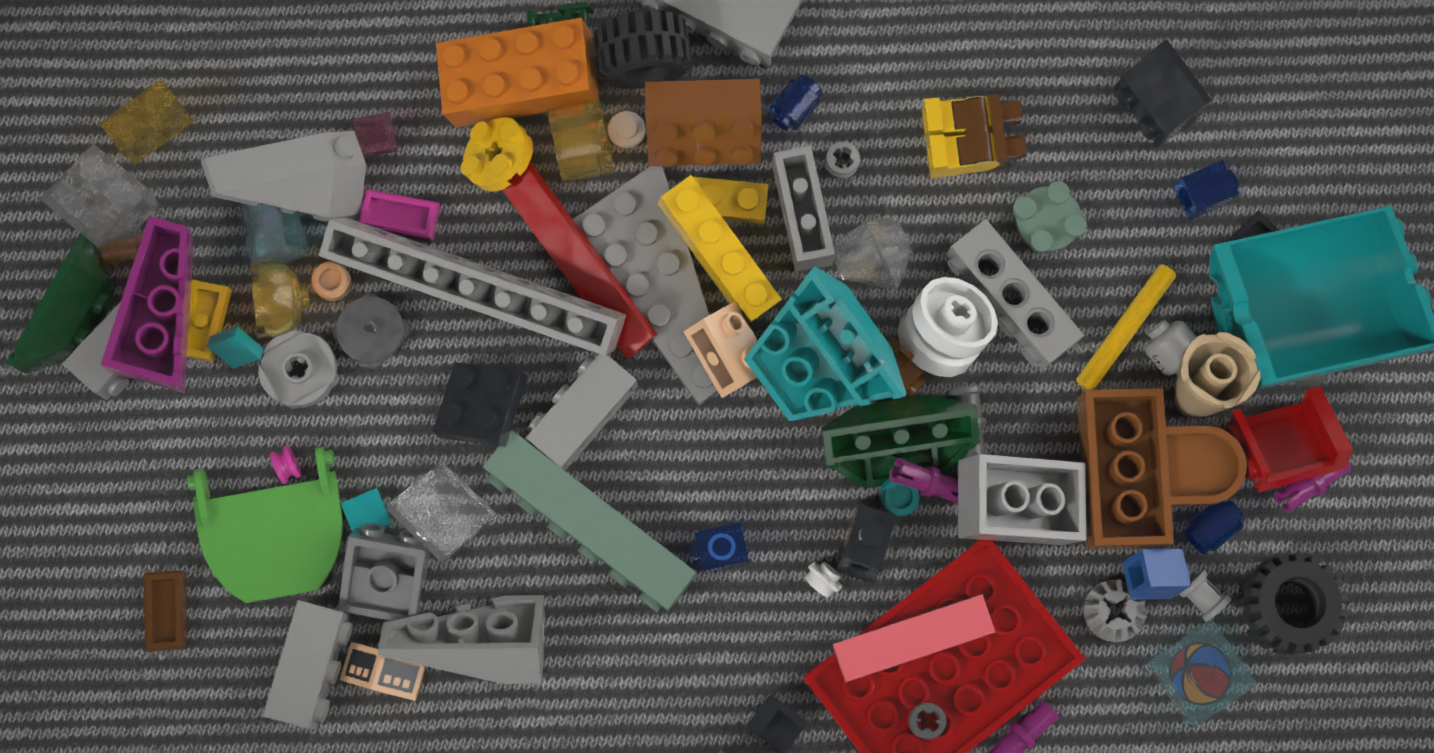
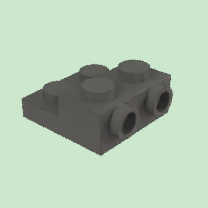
(383, 573)

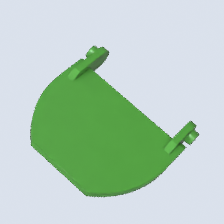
(273, 537)

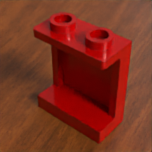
(1291, 442)

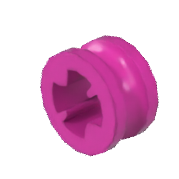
(285, 464)

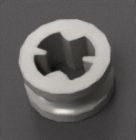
(854, 159)

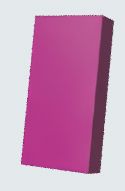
(400, 214)

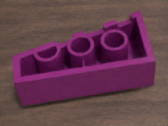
(154, 312)

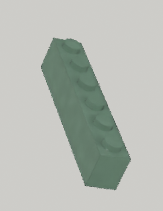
(590, 522)

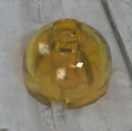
(277, 298)

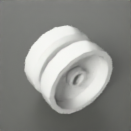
(947, 326)

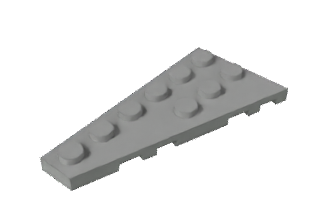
(653, 269)

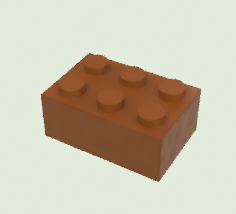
(703, 122)

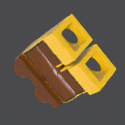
(970, 134)

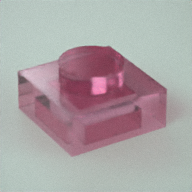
(376, 134)

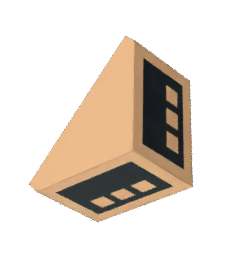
(381, 673)

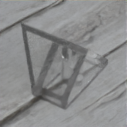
(874, 253)

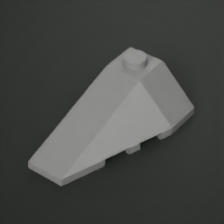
(304, 174)
(484, 642)

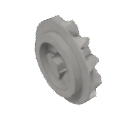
(1097, 612)

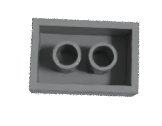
(1021, 500)

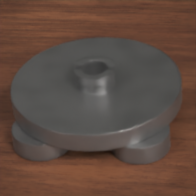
(370, 330)

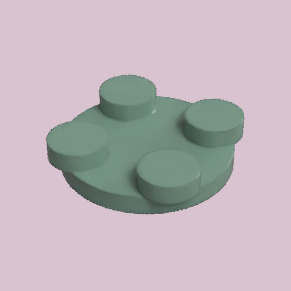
(1049, 218)

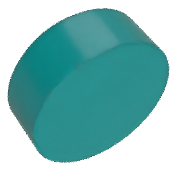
(898, 498)

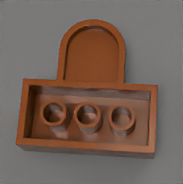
(1144, 468)

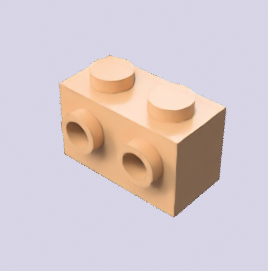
(721, 346)

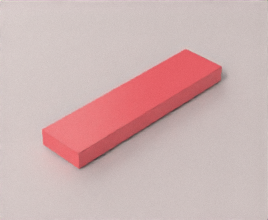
(913, 638)

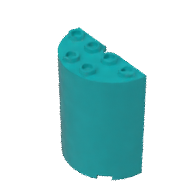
(1323, 296)

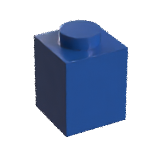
(1156, 574)

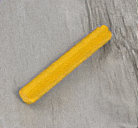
(1126, 327)

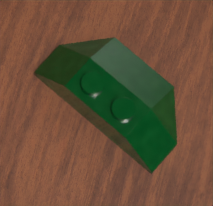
(67, 310)
(916, 429)

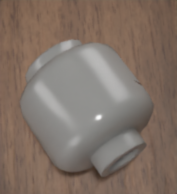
(1168, 345)

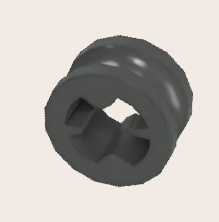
(927, 733)

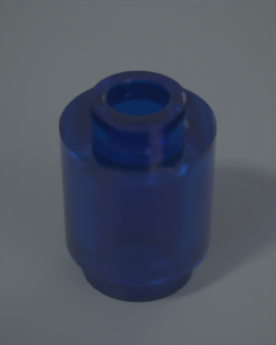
(795, 103)
(1214, 526)

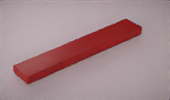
(577, 256)

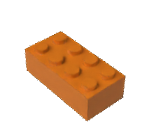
(516, 72)

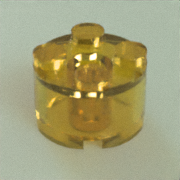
(580, 140)

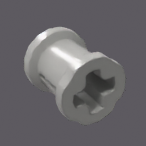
(1205, 596)

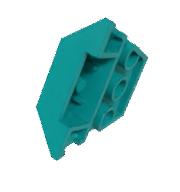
(824, 352)

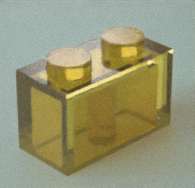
(146, 122)

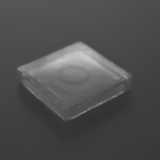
(441, 512)

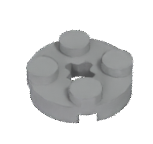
(318, 378)

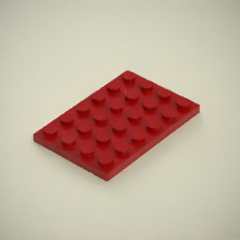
(972, 682)

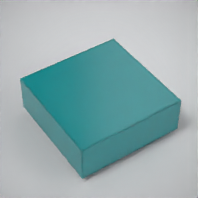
(235, 347)
(366, 509)

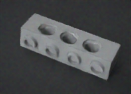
(986, 244)

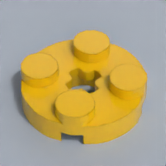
(486, 139)

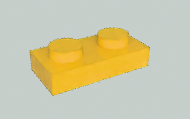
(736, 199)
(206, 317)

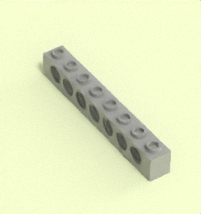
(472, 285)

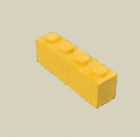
(718, 249)

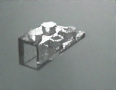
(100, 198)

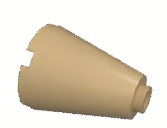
(1215, 375)

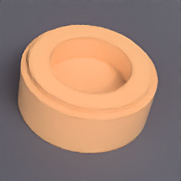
(331, 281)

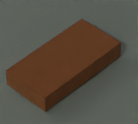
(165, 611)

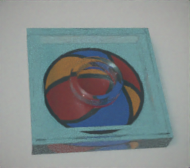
(1201, 673)

